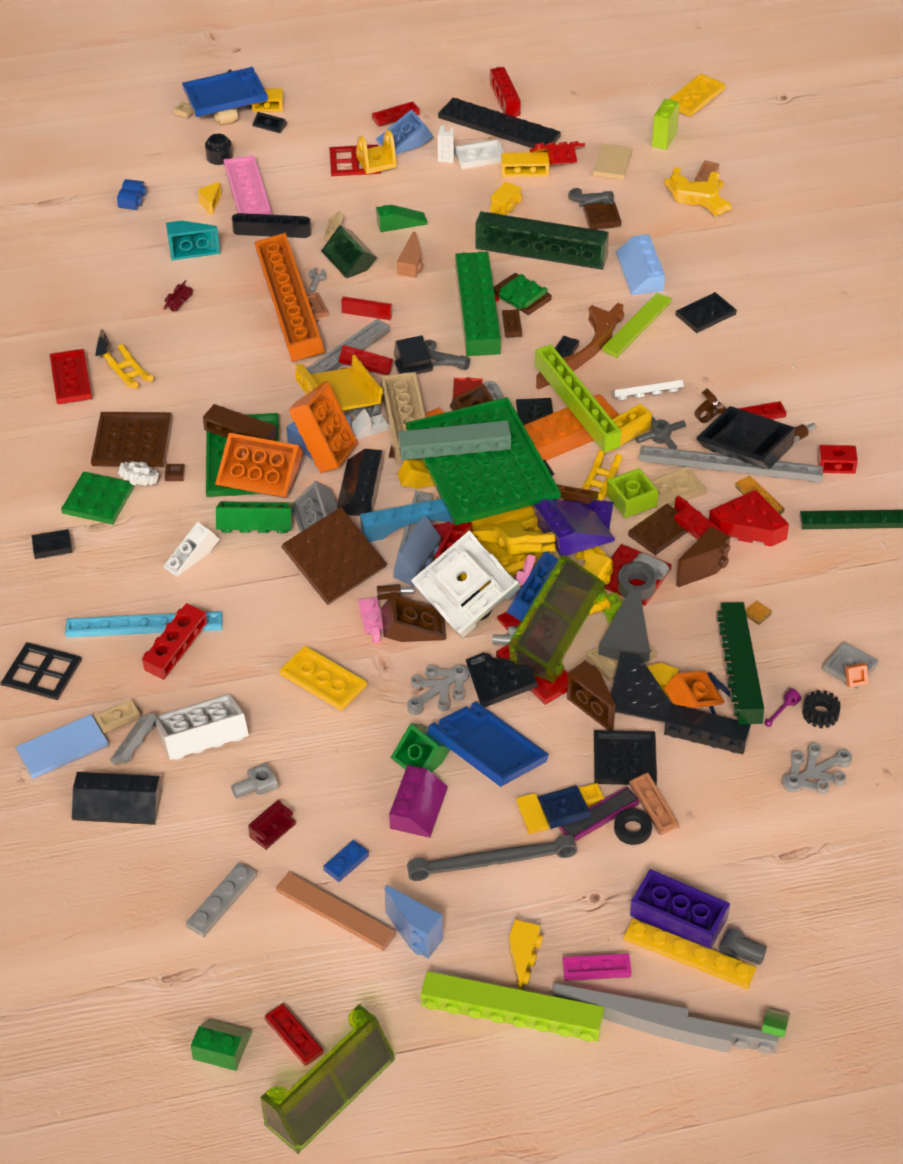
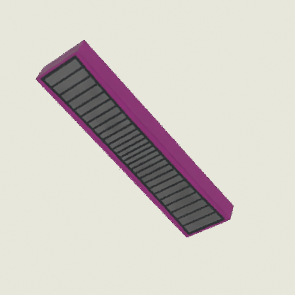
(602, 813)

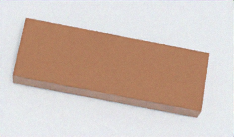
(654, 804)

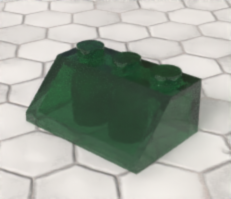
(348, 252)

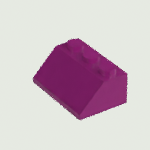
(417, 802)

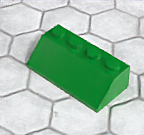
(254, 516)

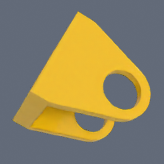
(384, 154)

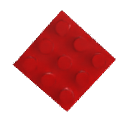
(621, 557)

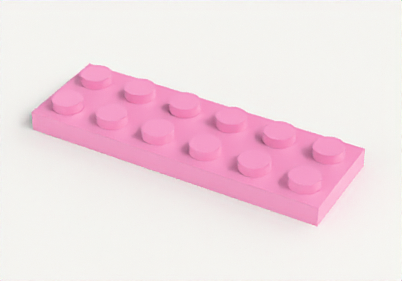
(247, 185)

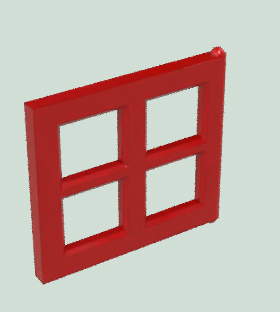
(355, 167)

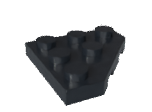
(499, 678)
(637, 691)

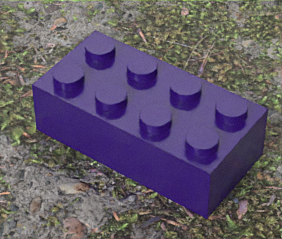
(679, 909)

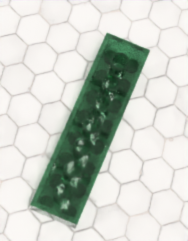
(541, 240)

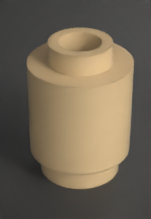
(226, 116)

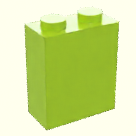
(665, 124)

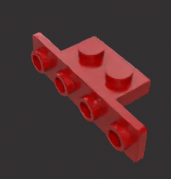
(561, 153)
(692, 519)

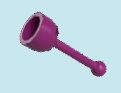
(791, 698)

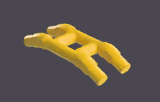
(129, 361)
(596, 469)

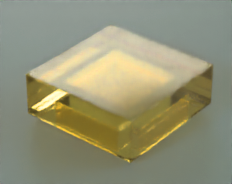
(758, 612)

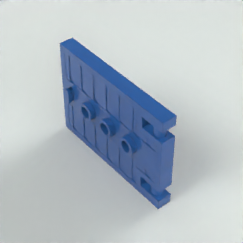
(224, 91)
(488, 743)

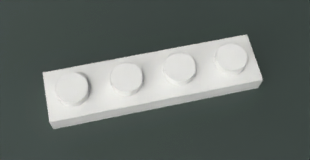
(640, 391)

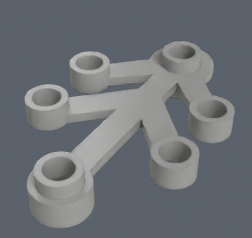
(457, 674)
(841, 759)

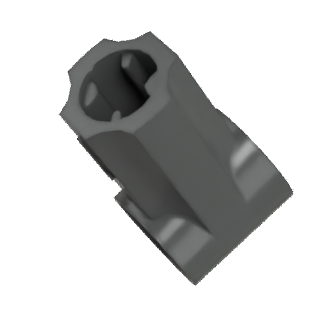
(737, 945)

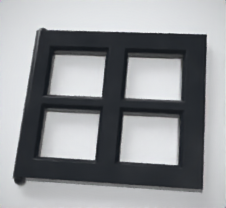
(42, 670)

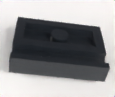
(51, 544)

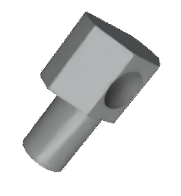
(259, 780)

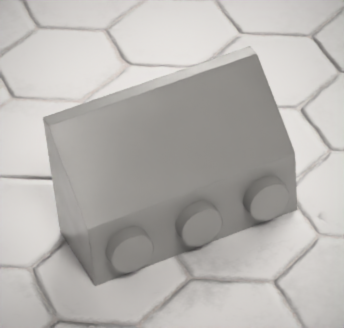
(314, 505)

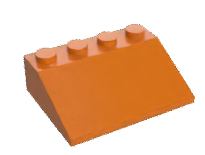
(323, 427)
(259, 465)

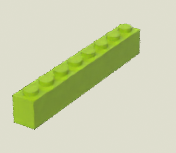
(578, 398)
(512, 1006)

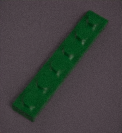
(851, 519)

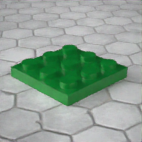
(97, 498)

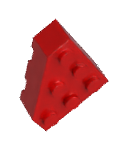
(750, 520)

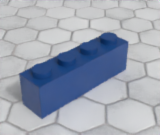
(532, 586)

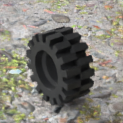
(822, 700)

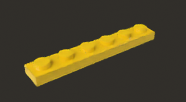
(690, 953)

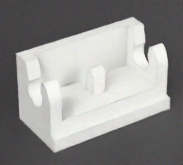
(445, 145)

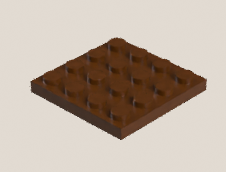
(131, 437)
(334, 555)

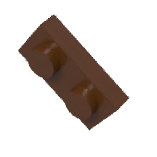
(511, 323)

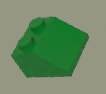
(419, 749)
(220, 1044)

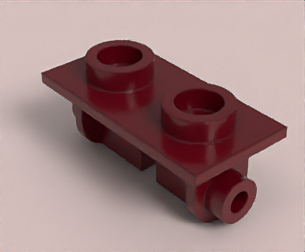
(173, 300)

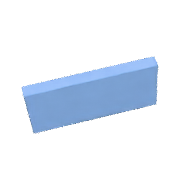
(61, 746)

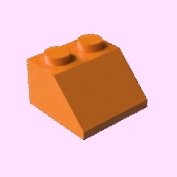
(693, 690)

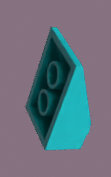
(191, 239)

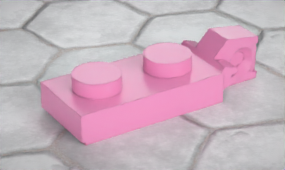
(371, 617)

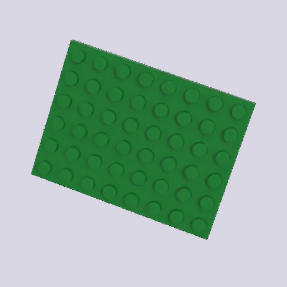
(488, 481)

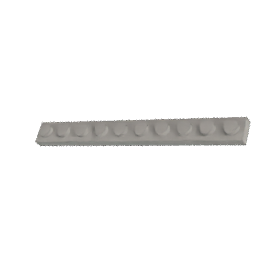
(724, 463)

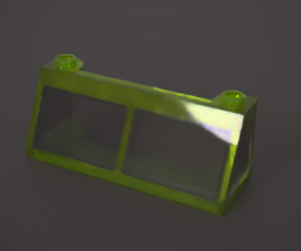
(556, 618)
(330, 1085)

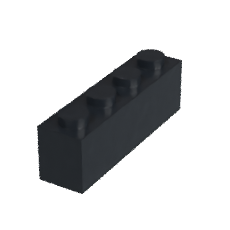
(707, 729)

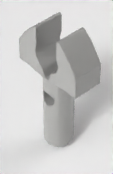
(316, 278)

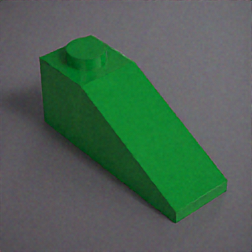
(396, 217)

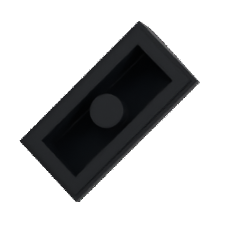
(269, 122)
(103, 344)

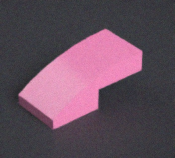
(521, 576)

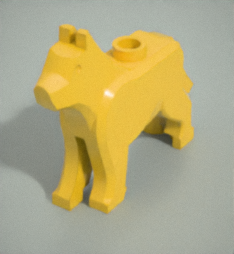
(698, 193)
(516, 537)
(601, 566)

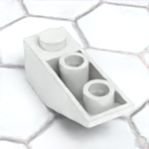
(191, 550)

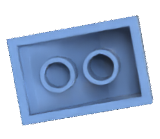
(408, 133)
(415, 922)

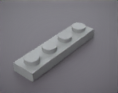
(221, 899)

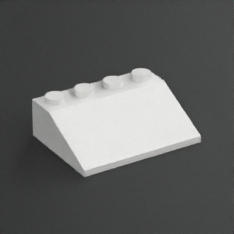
(201, 726)

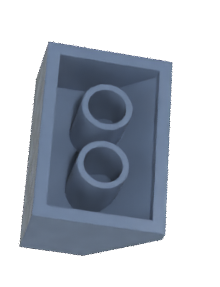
(417, 551)

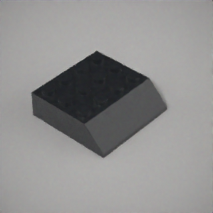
(748, 437)

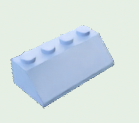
(641, 265)

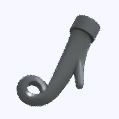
(605, 197)
(461, 362)

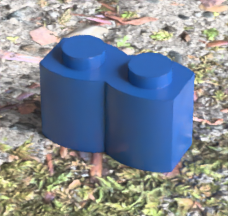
(131, 194)

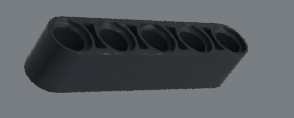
(271, 225)

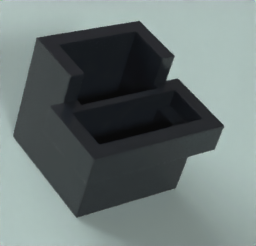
(412, 356)

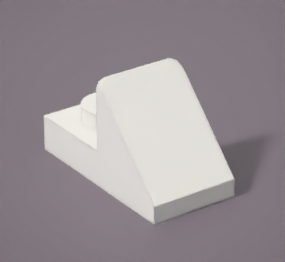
(366, 425)

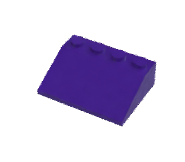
(573, 524)

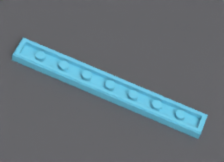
(130, 624)

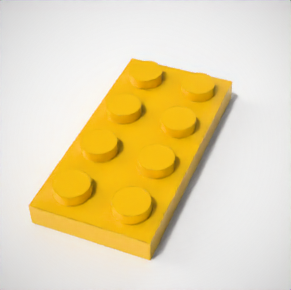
(697, 94)
(323, 678)

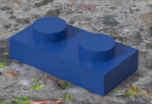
(346, 861)

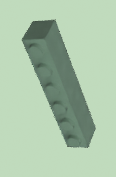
(454, 440)

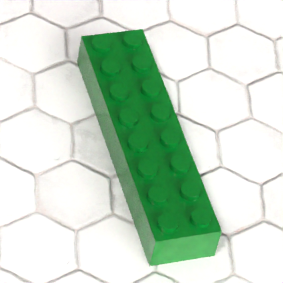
(477, 304)

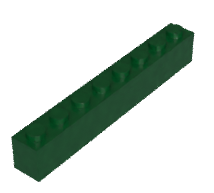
(740, 663)

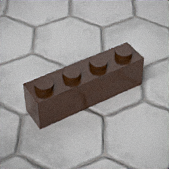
(225, 421)

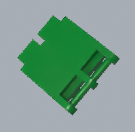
(522, 292)

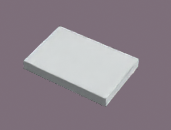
(478, 154)

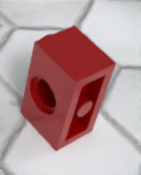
(838, 458)

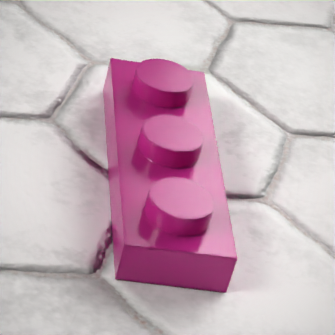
(596, 967)

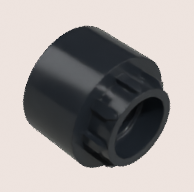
(218, 148)

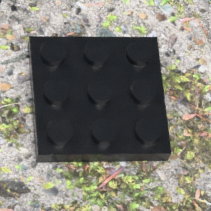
(624, 756)

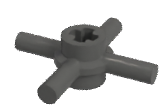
(661, 432)

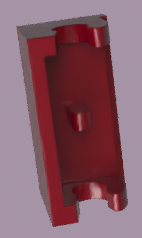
(271, 825)

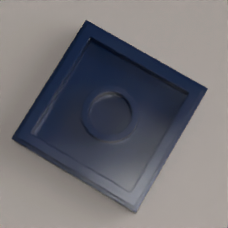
(564, 807)

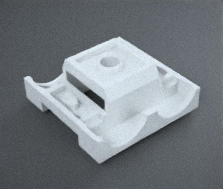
(446, 594)

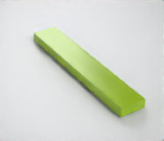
(636, 325)

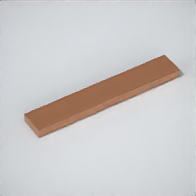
(336, 911)

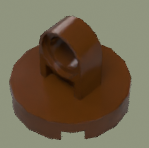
(711, 405)

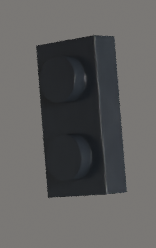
(567, 346)

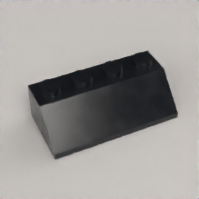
(361, 482)
(116, 798)

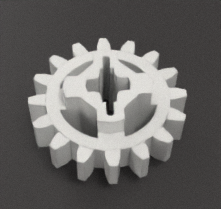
(138, 473)

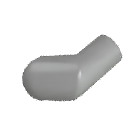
(504, 639)

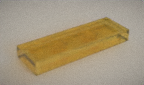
(749, 484)

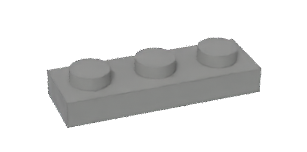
(133, 739)

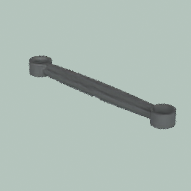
(420, 868)

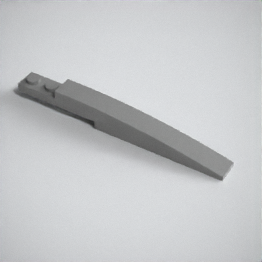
(670, 1021)

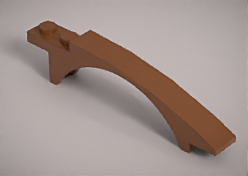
(603, 325)

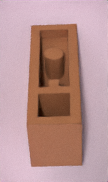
(409, 261)

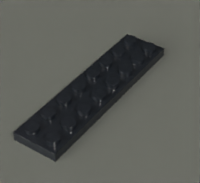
(497, 123)

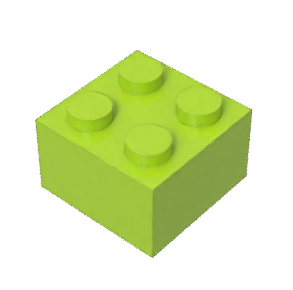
(632, 493)

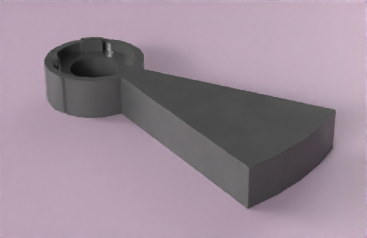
(628, 628)

